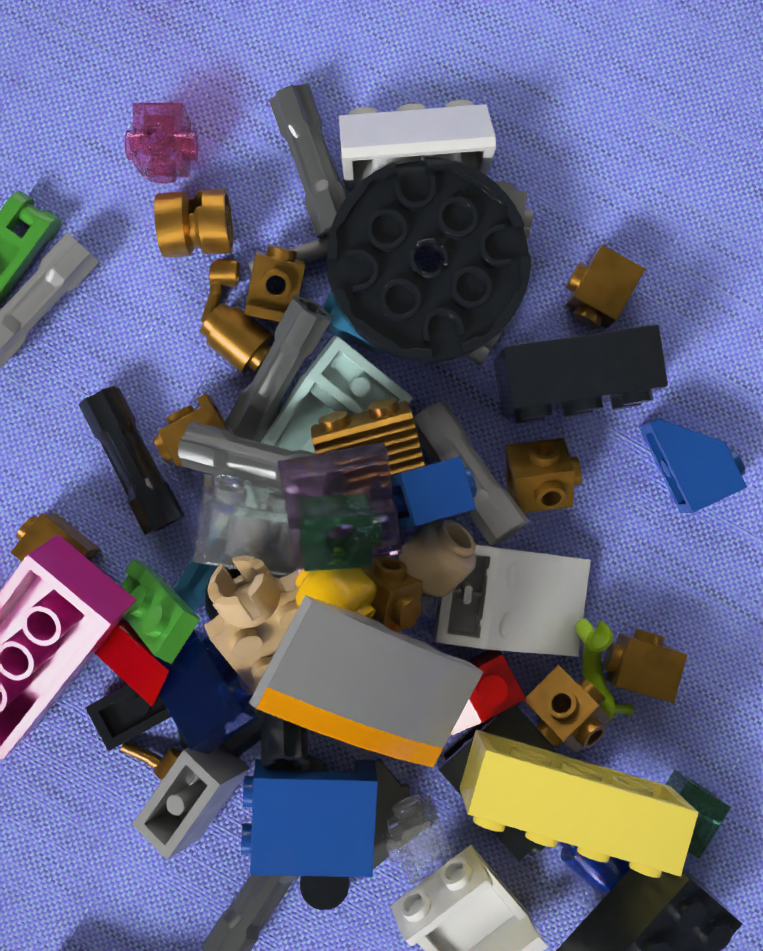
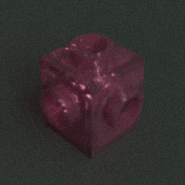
(161, 141)

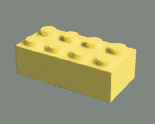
(577, 805)

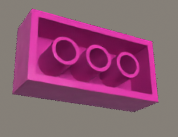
(50, 626)

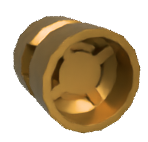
(193, 223)

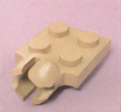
(251, 615)

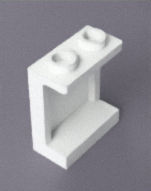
(466, 910)

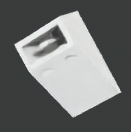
(516, 603)

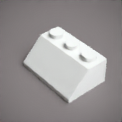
(411, 133)

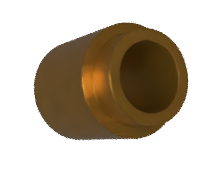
(236, 337)

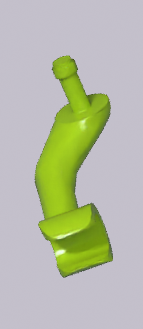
(593, 644)

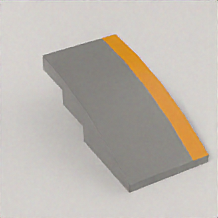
(365, 684)

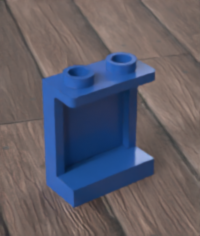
(311, 821)

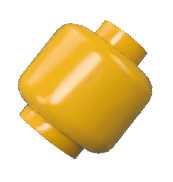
(340, 587)

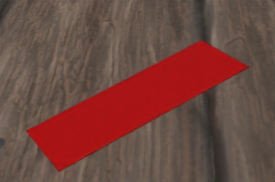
(133, 664)

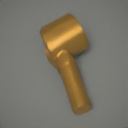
(221, 273)
(160, 765)

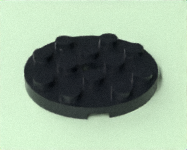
(437, 208)

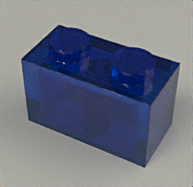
(205, 696)

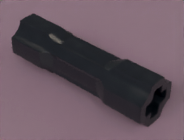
(117, 432)

